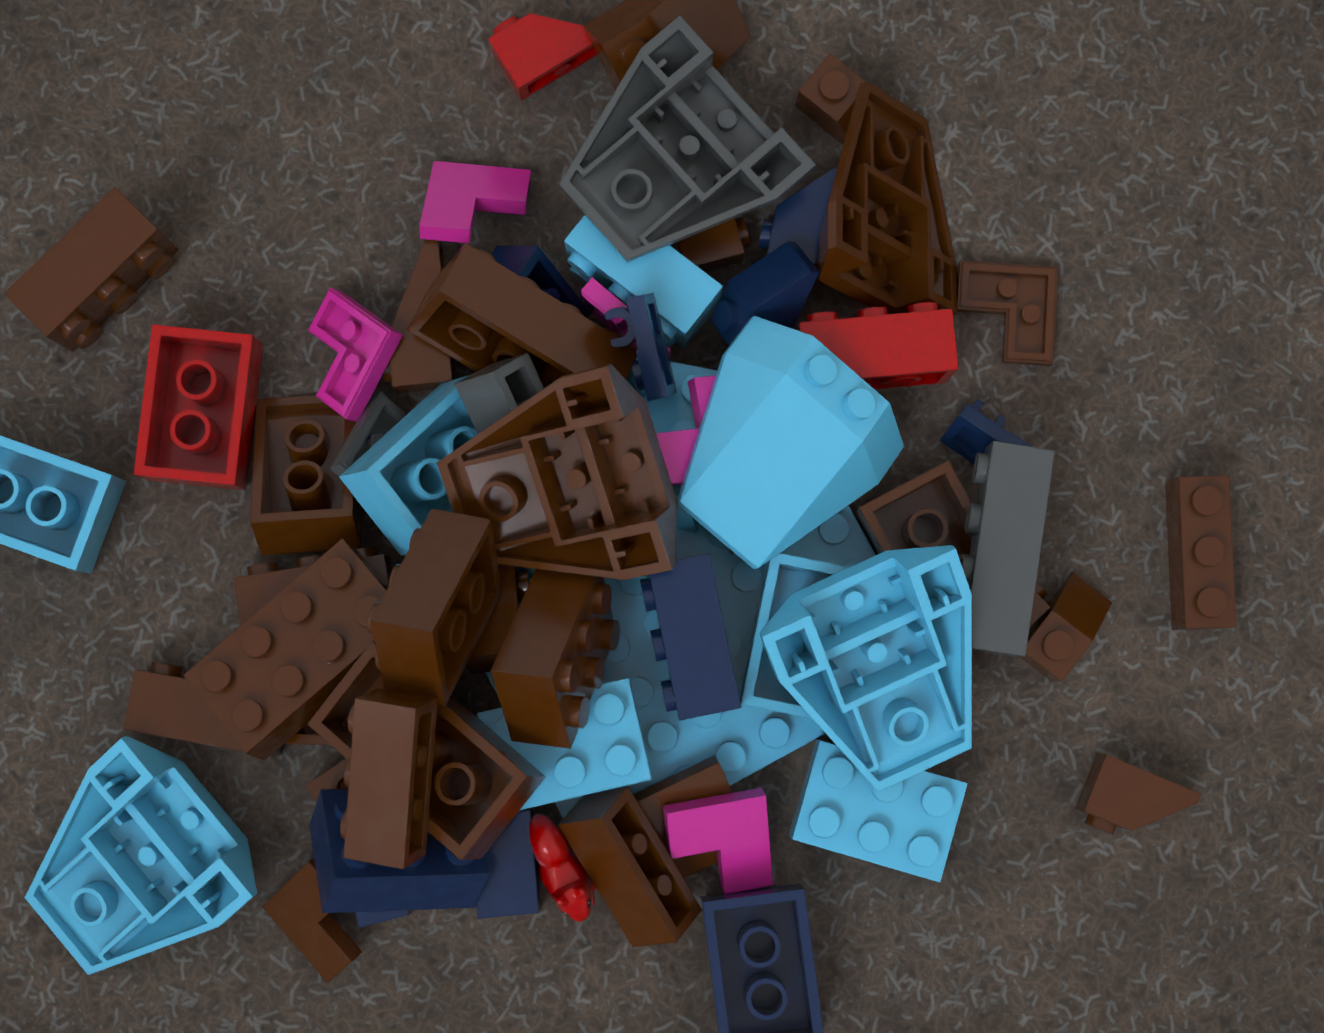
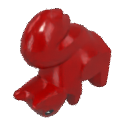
(561, 869)

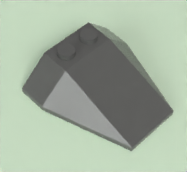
(677, 151)

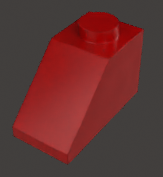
(538, 51)

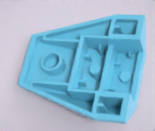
(784, 442)
(883, 660)
(140, 860)

